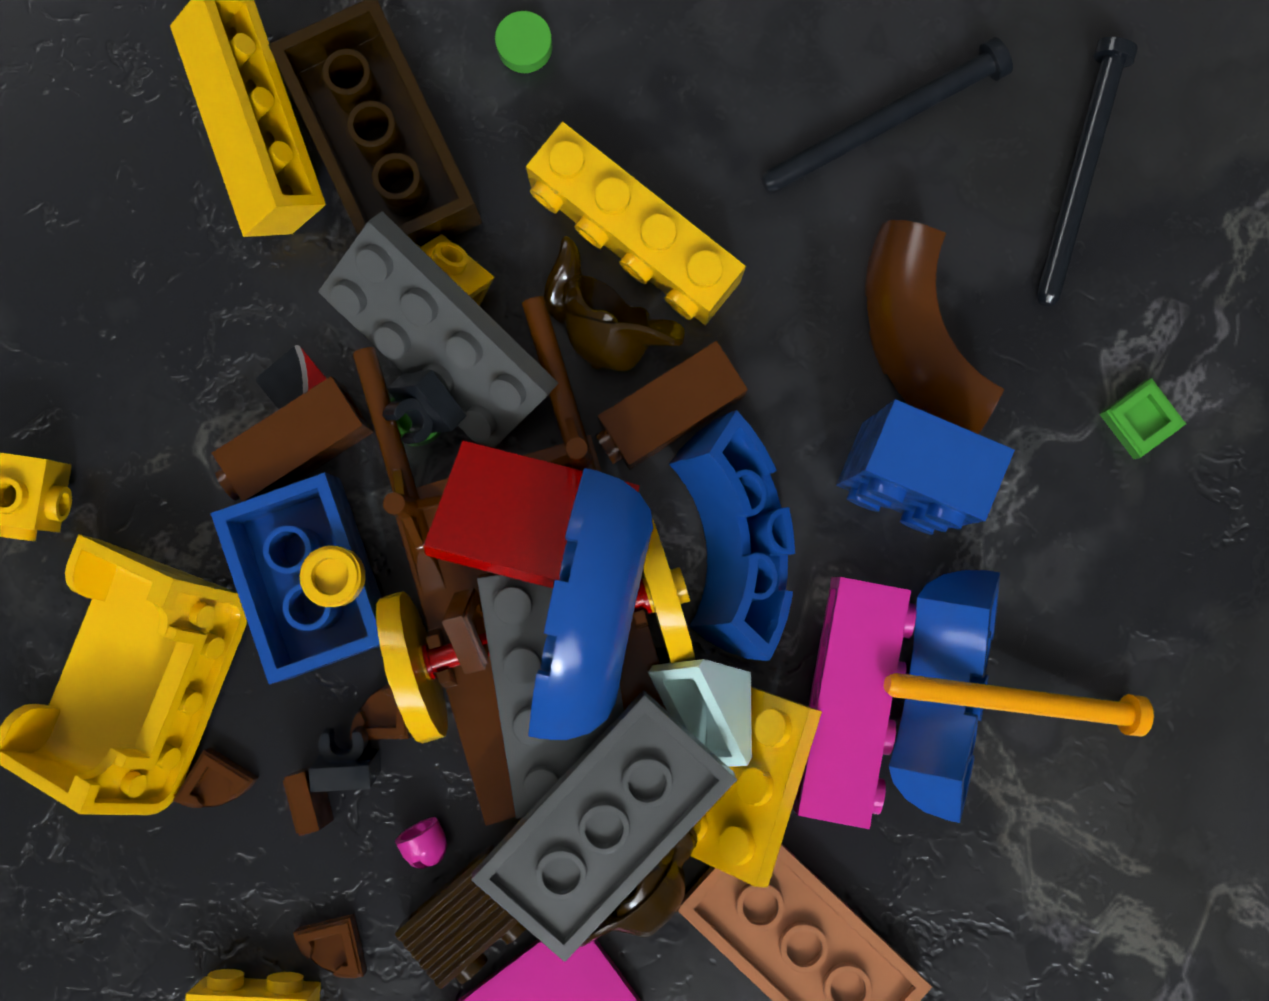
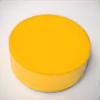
(332, 576)

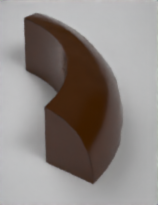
(911, 333)

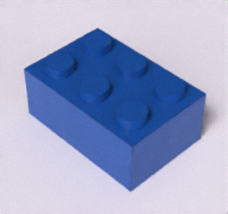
(923, 469)
(265, 551)

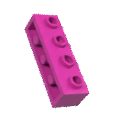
(854, 657)

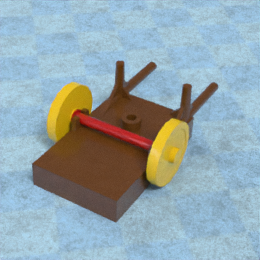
(425, 663)

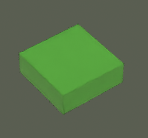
(1142, 419)

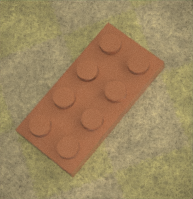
(798, 938)

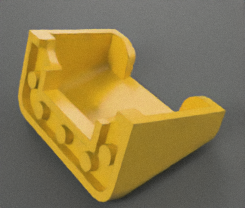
(131, 685)

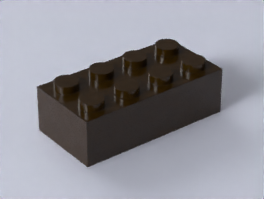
(374, 125)

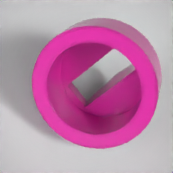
(423, 843)

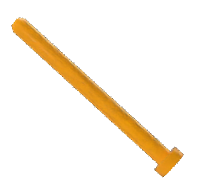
(1131, 714)

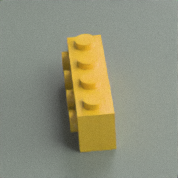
(247, 116)
(633, 224)

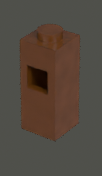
(670, 407)
(291, 442)

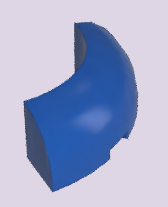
(744, 535)
(591, 608)
(951, 642)

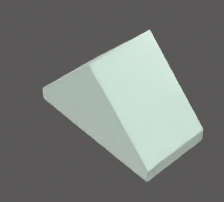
(710, 704)

